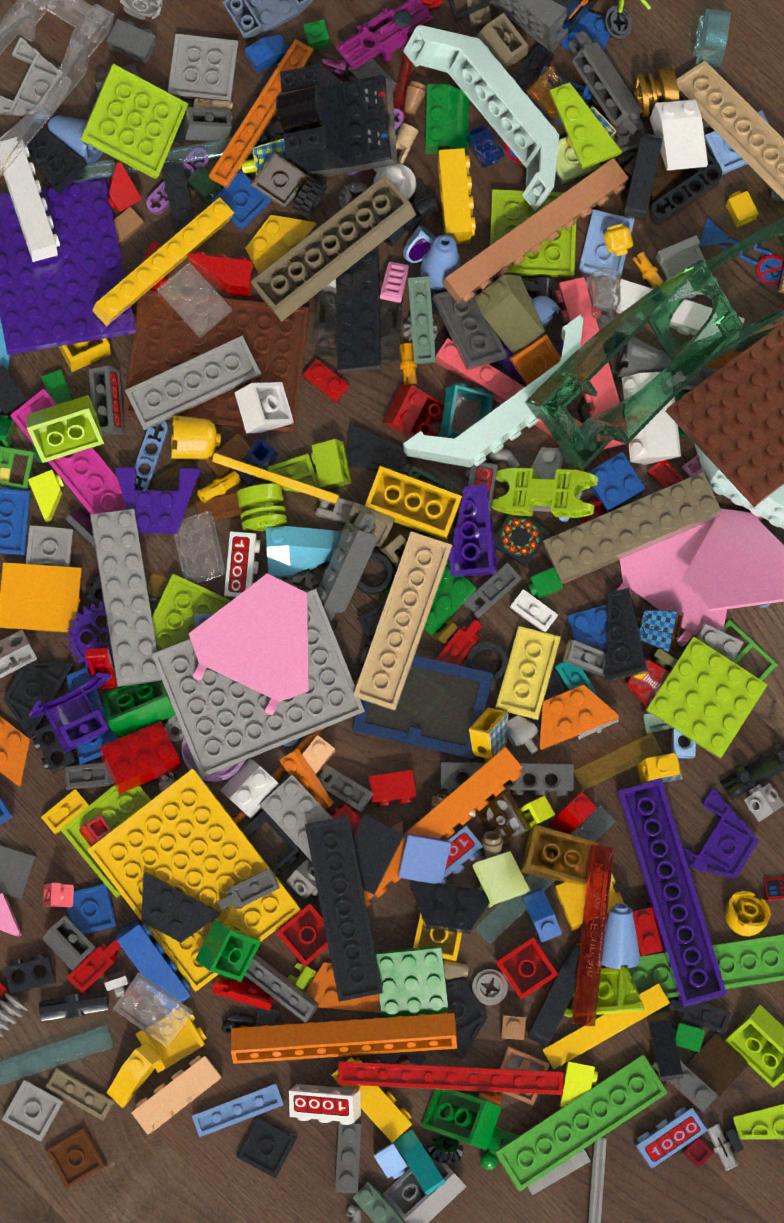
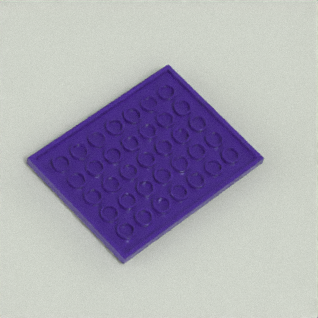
(54, 297)

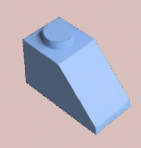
(391, 1161)

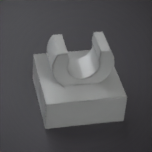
(116, 981)

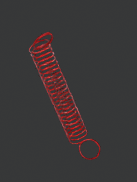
(404, 87)

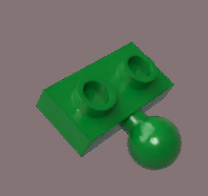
(498, 1139)

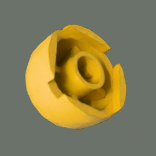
(747, 914)

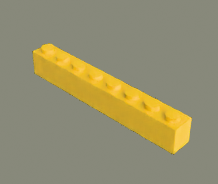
(162, 261)

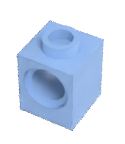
(682, 752)

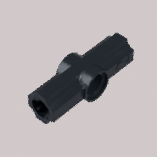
(73, 1005)

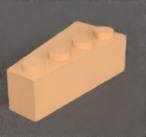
(176, 1095)

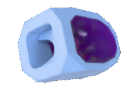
(418, 245)

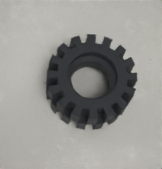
(309, 197)

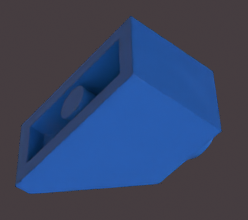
(266, 52)
(541, 915)

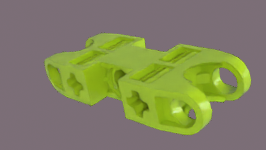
(559, 493)

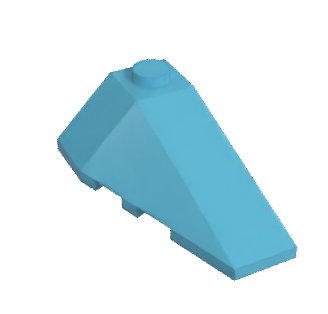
(298, 549)

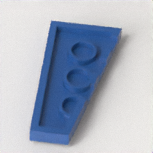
(90, 750)

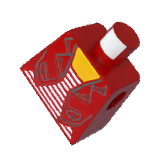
(647, 685)

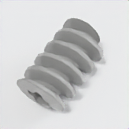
(9, 1010)

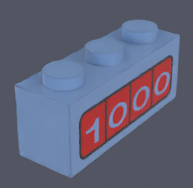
(463, 847)
(670, 1136)

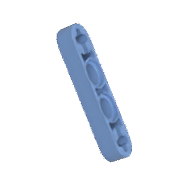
(152, 460)

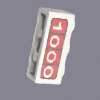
(241, 563)
(325, 1103)

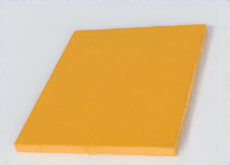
(39, 597)

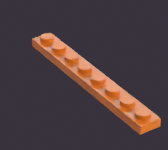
(257, 118)

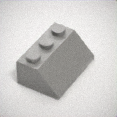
(413, 1203)

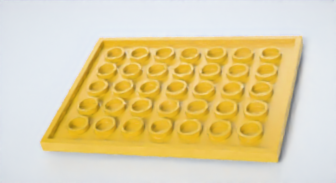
(200, 850)

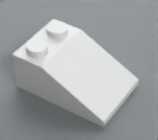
(681, 132)

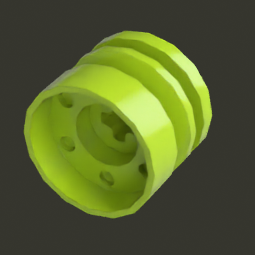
(261, 505)

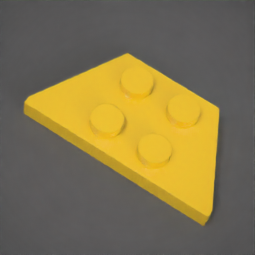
(275, 239)

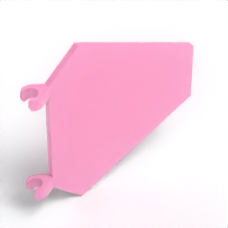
(737, 564)
(658, 576)
(258, 641)

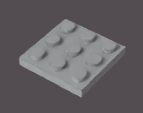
(203, 68)

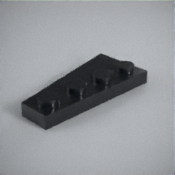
(55, 160)
(624, 643)

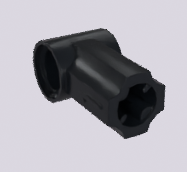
(539, 287)

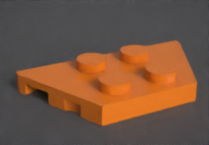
(572, 715)
(13, 752)
(324, 992)

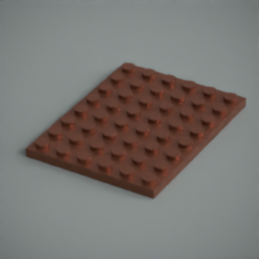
(167, 341)
(740, 418)

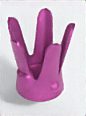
(339, 64)

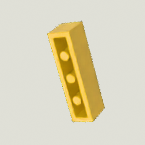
(381, 1108)

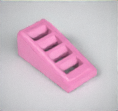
(394, 280)

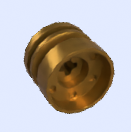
(653, 91)

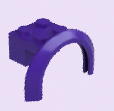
(74, 716)

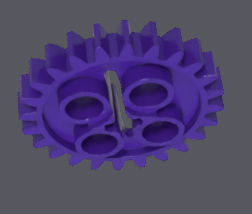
(81, 627)

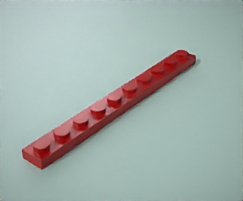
(450, 1078)

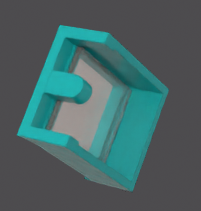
(463, 409)

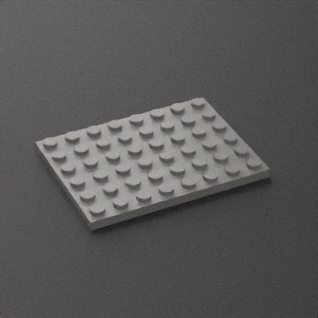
(229, 720)

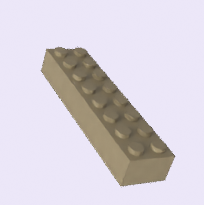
(333, 248)
(632, 528)

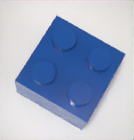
(616, 483)

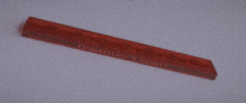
(593, 935)

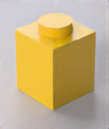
(741, 208)

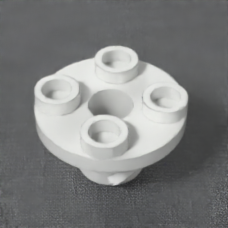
(401, 177)

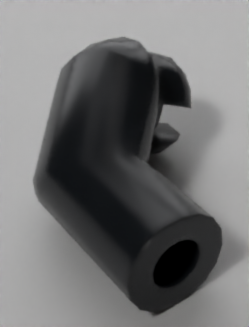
(235, 1021)

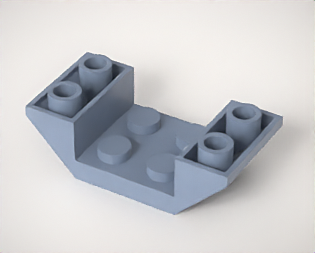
(262, 16)

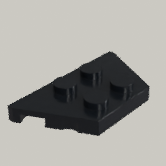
(35, 683)
(449, 906)
(173, 910)
(468, 1014)

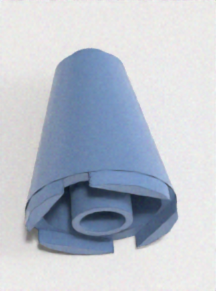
(69, 131)
(440, 261)
(620, 938)

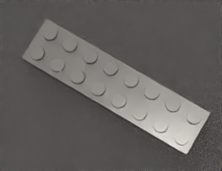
(125, 597)

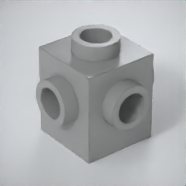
(763, 801)
(303, 880)

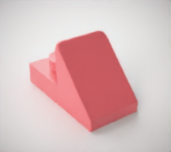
(57, 895)

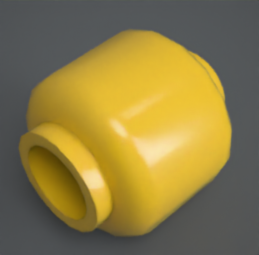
(618, 239)

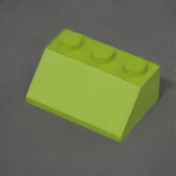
(64, 429)
(761, 1044)

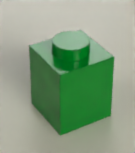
(316, 35)
(545, 584)
(688, 1037)

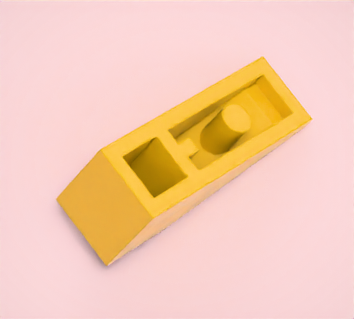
(133, 1074)

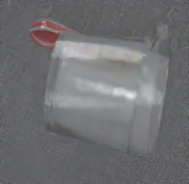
(604, 289)

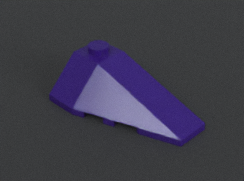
(473, 538)

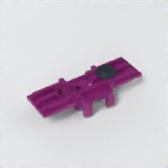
(386, 39)

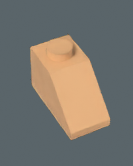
(318, 754)

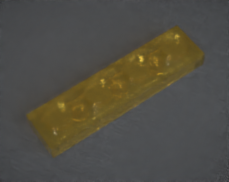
(617, 761)

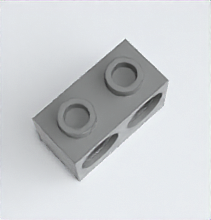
(15, 653)

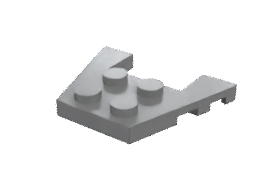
(34, 84)

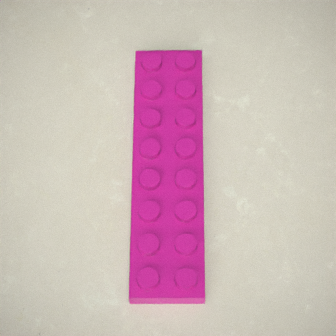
(81, 471)

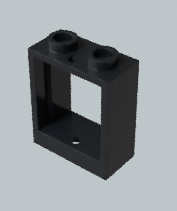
(257, 823)

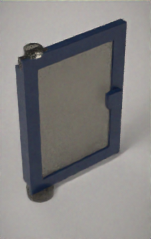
(433, 709)

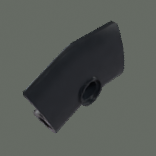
(423, 205)

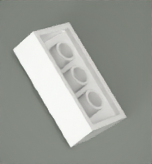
(660, 436)

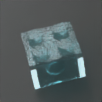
(712, 37)

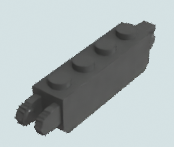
(605, 83)
(347, 564)

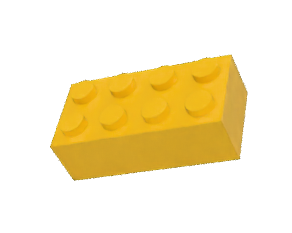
(455, 192)
(414, 503)

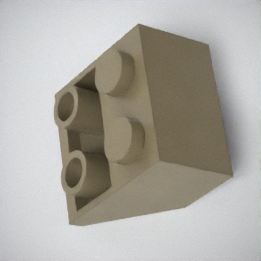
(503, 41)

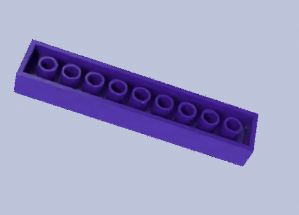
(671, 893)

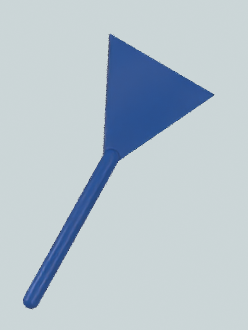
(713, 235)

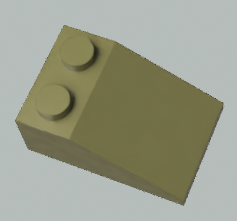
(510, 312)

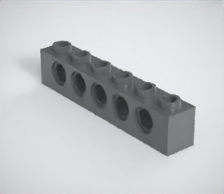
(563, 772)

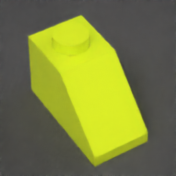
(47, 492)
(537, 811)
(577, 1081)

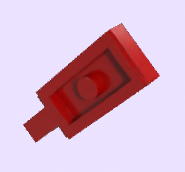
(460, 644)
(94, 966)
(243, 992)

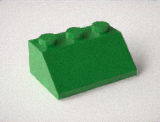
(446, 118)
(136, 707)

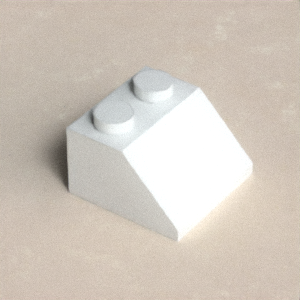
(263, 407)
(250, 788)

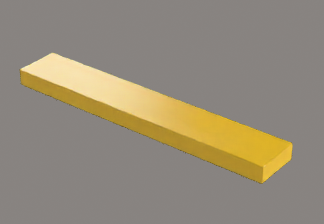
(276, 478)
(604, 1028)

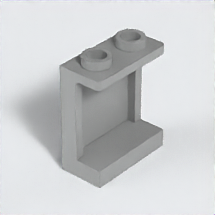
(679, 257)

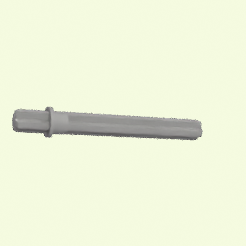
(597, 1181)

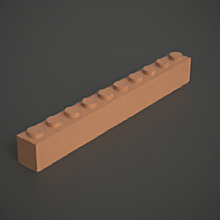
(535, 231)

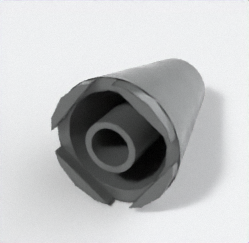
(639, 358)

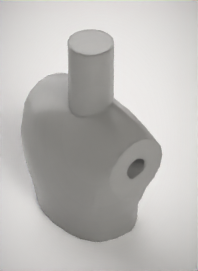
(521, 731)

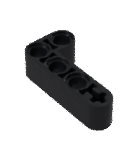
(643, 176)
(685, 194)

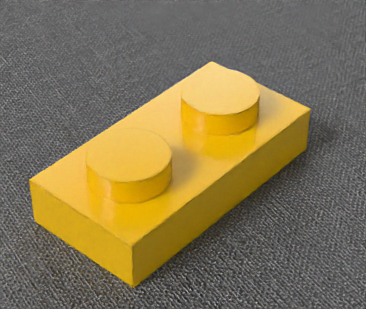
(65, 811)

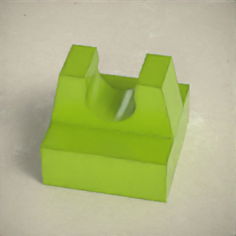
(305, 978)

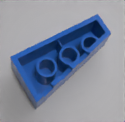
(150, 960)

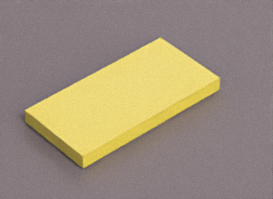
(528, 672)

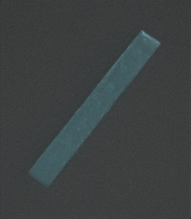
(511, 909)

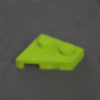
(296, 468)

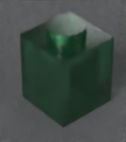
(202, 185)

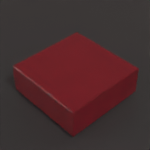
(698, 1152)

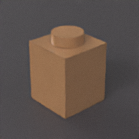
(513, 1027)

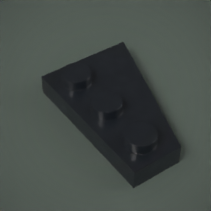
(372, 451)

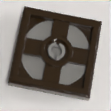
(504, 816)

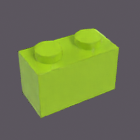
(331, 464)

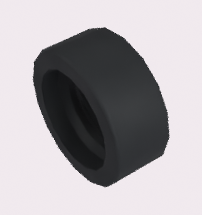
(374, 590)
(488, 645)

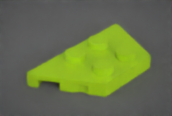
(615, 994)

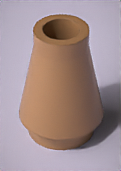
(414, 95)

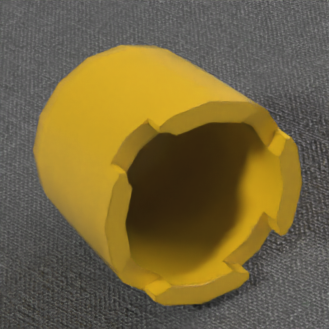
(193, 438)

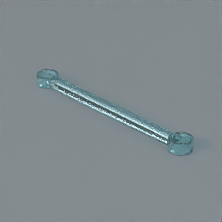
(175, 155)

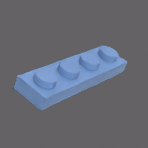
(237, 1110)

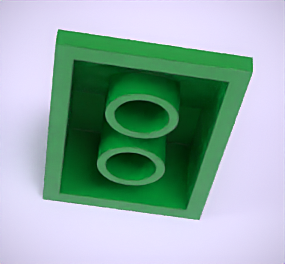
(461, 1117)

